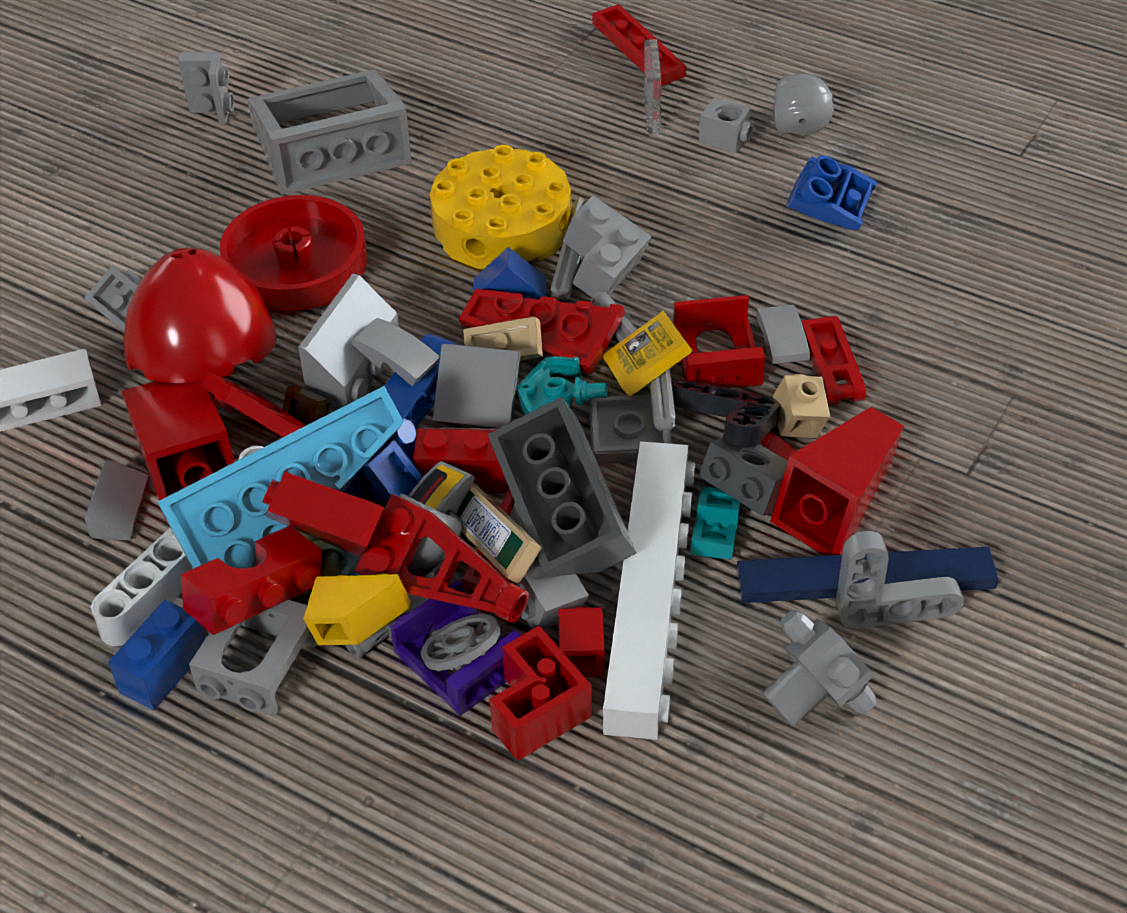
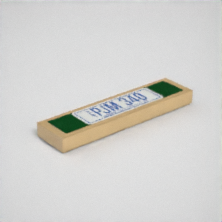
(497, 534)

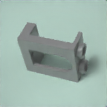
(257, 687)

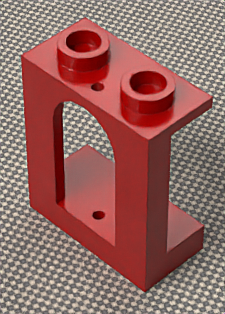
(723, 368)

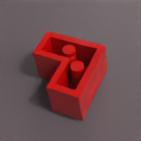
(543, 696)

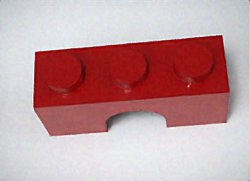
(227, 595)

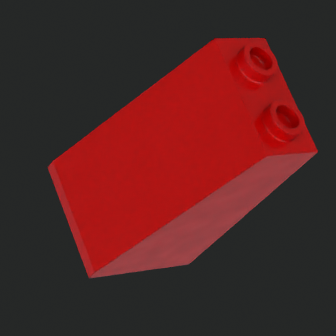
(177, 433)

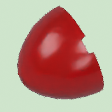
(195, 319)

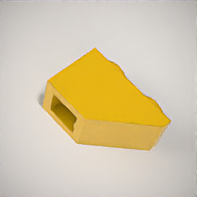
(353, 607)

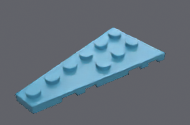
(226, 510)

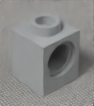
(725, 125)

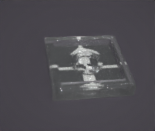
(652, 87)

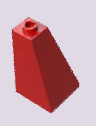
(835, 480)

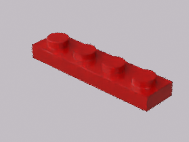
(629, 38)

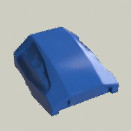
(831, 192)

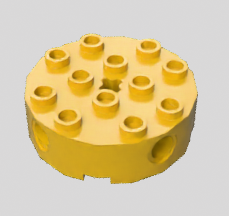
(498, 203)

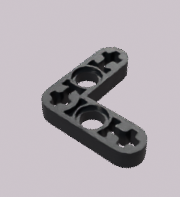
(747, 414)

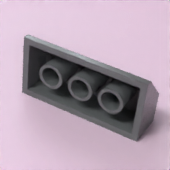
(561, 492)

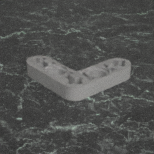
(872, 600)

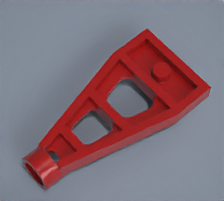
(251, 405)
(396, 542)

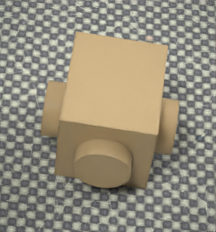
(802, 406)

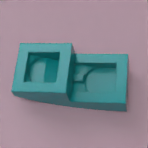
(715, 524)

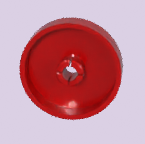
(314, 229)

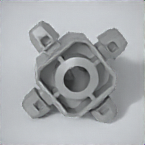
(821, 669)

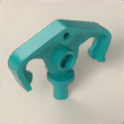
(540, 389)

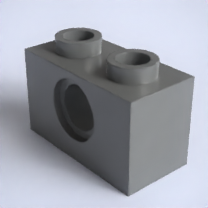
(745, 473)

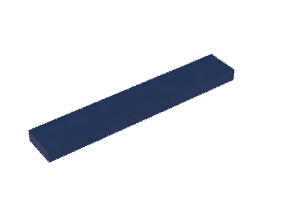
(819, 575)

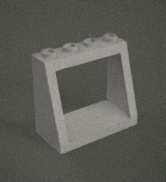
(333, 146)

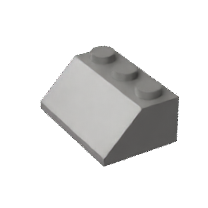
(329, 359)

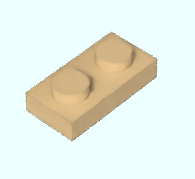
(513, 335)

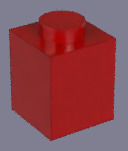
(583, 639)

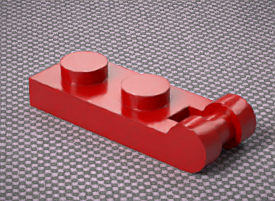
(833, 360)

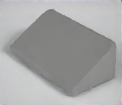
(116, 502)

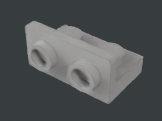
(206, 84)
(113, 295)

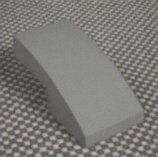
(783, 334)
(397, 348)

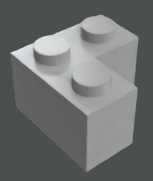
(608, 245)

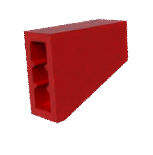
(323, 512)

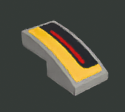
(443, 488)

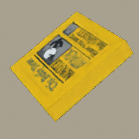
(646, 353)

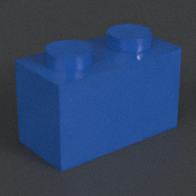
(157, 655)

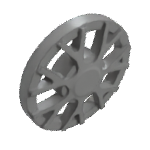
(460, 643)

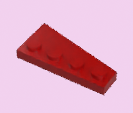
(565, 327)

